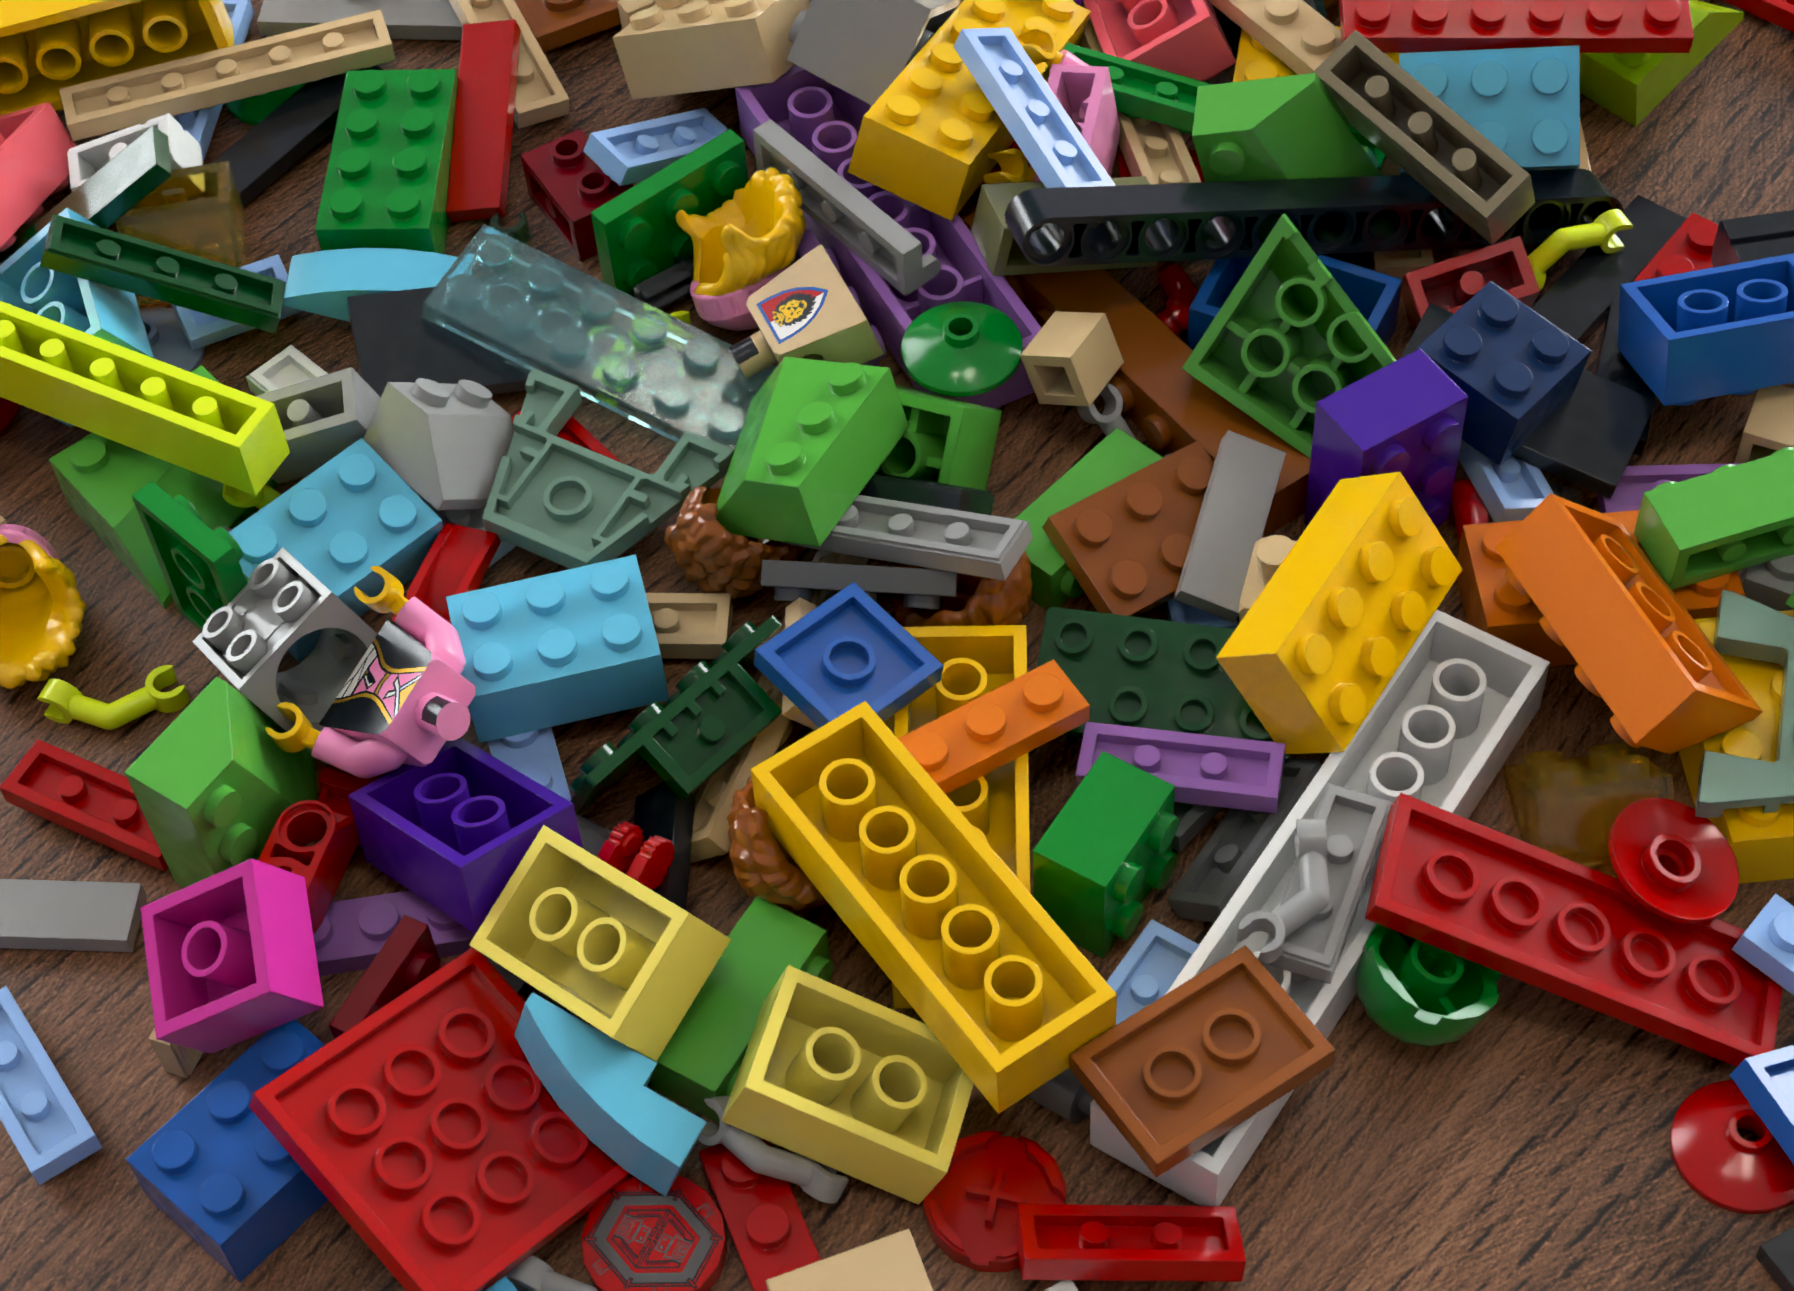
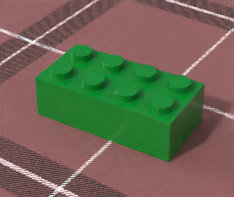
(390, 162)

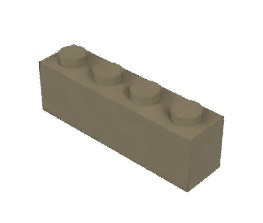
(1427, 138)

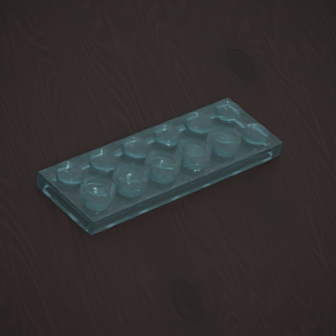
(594, 338)

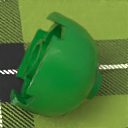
(1422, 990)

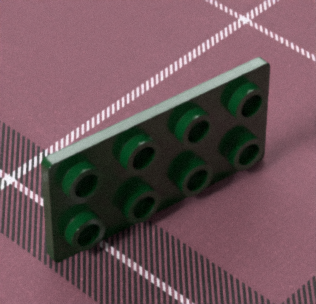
(1149, 673)
(695, 730)

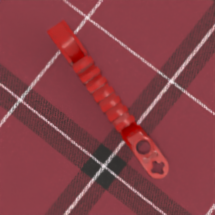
(450, 568)

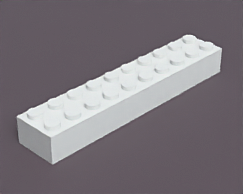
(1430, 735)

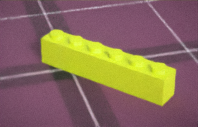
(139, 401)

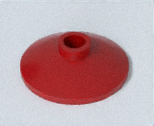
(1673, 860)
(1722, 1164)

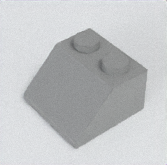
(442, 439)

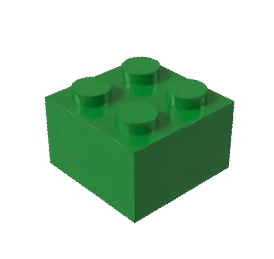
(1106, 853)

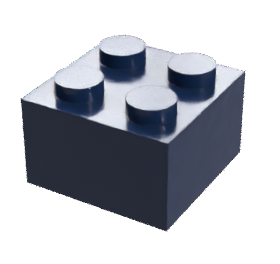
(1508, 365)

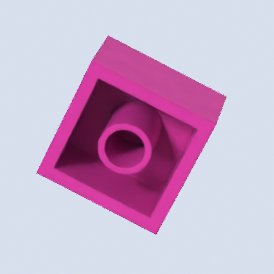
(231, 957)

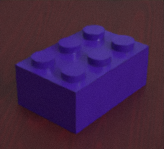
(1391, 422)
(456, 827)

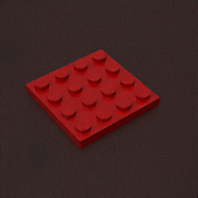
(439, 1133)

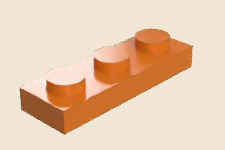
(998, 727)

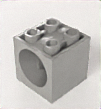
(864, 42)
(266, 620)

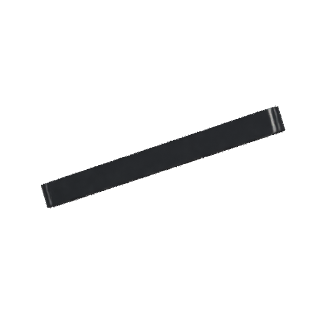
(1328, 212)

